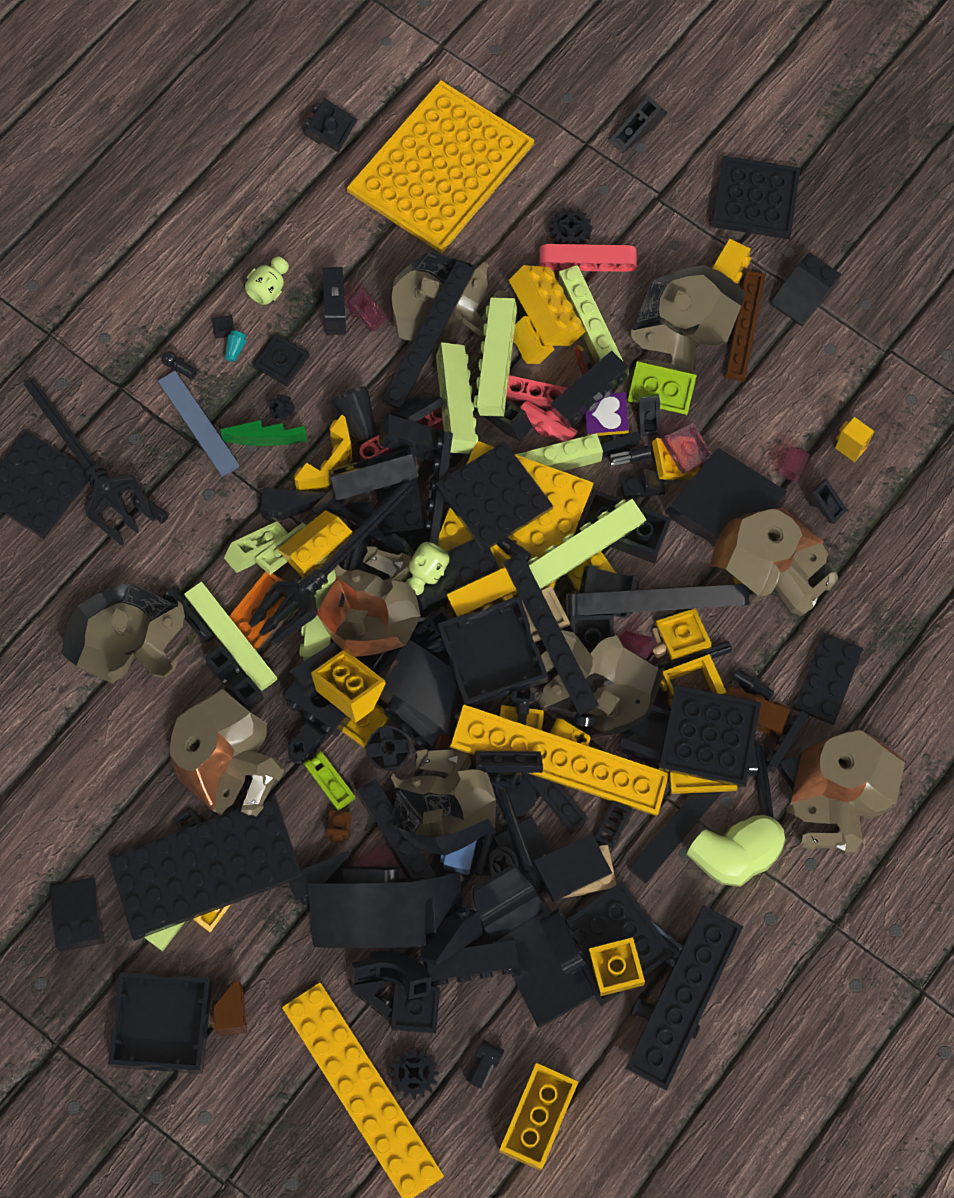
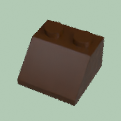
(230, 1013)

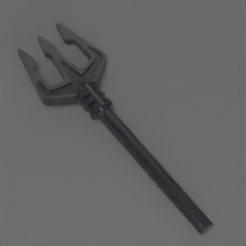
(106, 489)
(302, 592)

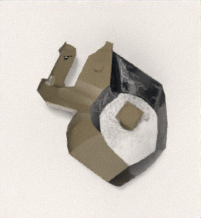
(687, 309)

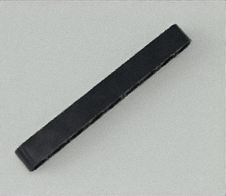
(657, 599)

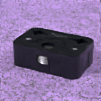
(334, 300)

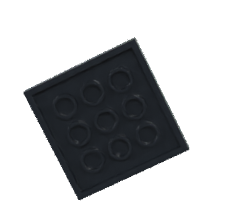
(756, 197)
(38, 484)
(494, 496)
(710, 736)
(613, 919)

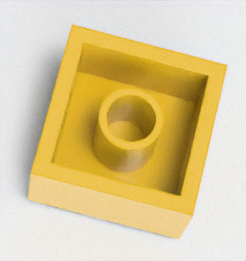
(616, 966)

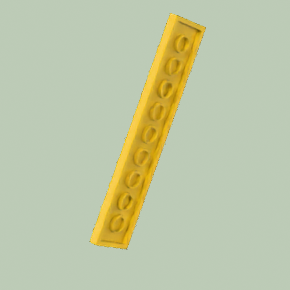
(564, 760)
(363, 1092)

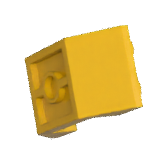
(312, 479)

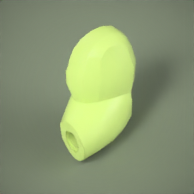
(742, 851)

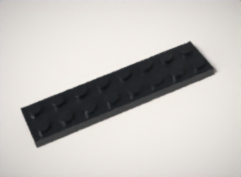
(684, 998)

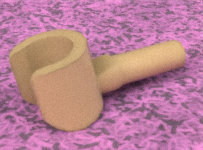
(659, 649)

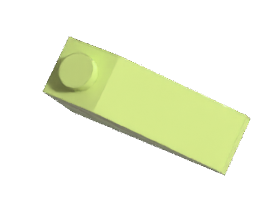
(243, 551)

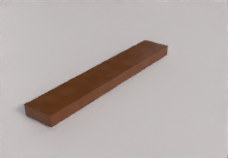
(745, 327)

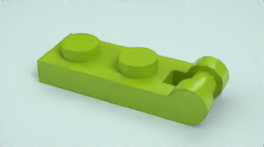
(329, 781)

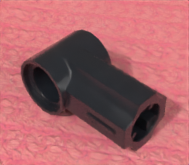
(486, 1060)

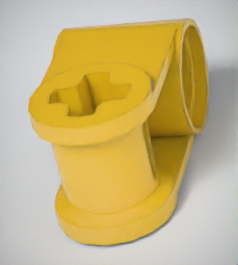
(566, 730)

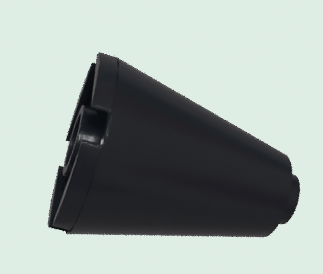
(358, 413)

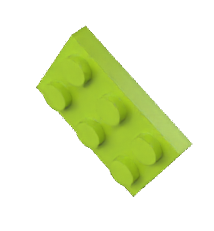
(672, 385)

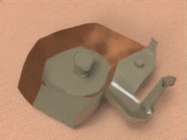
(375, 611)
(217, 747)
(842, 781)

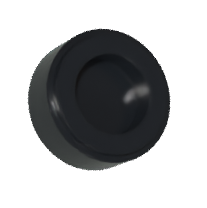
(585, 720)

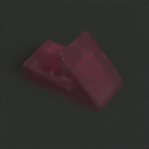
(366, 309)
(638, 644)

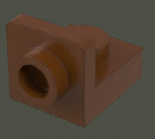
(339, 826)

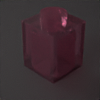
(794, 464)

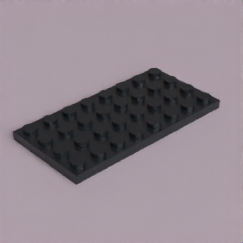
(204, 868)

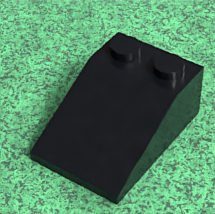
(806, 289)
(592, 629)
(76, 915)

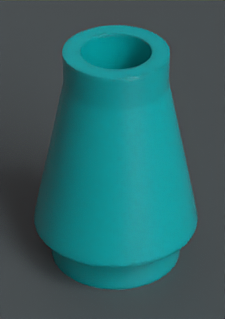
(234, 345)

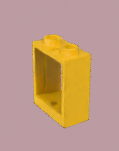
(704, 663)

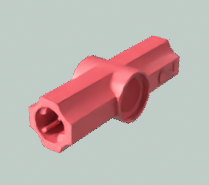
(548, 423)

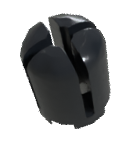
(397, 757)

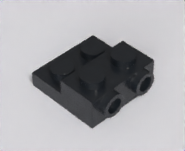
(329, 125)

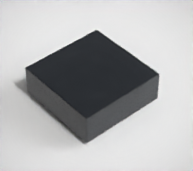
(223, 326)

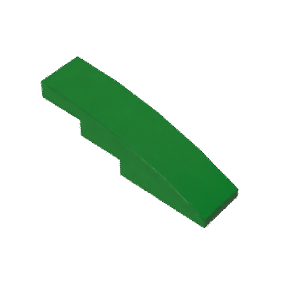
(255, 435)

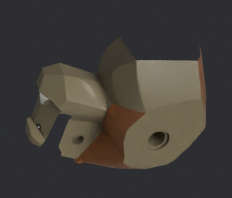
(772, 553)

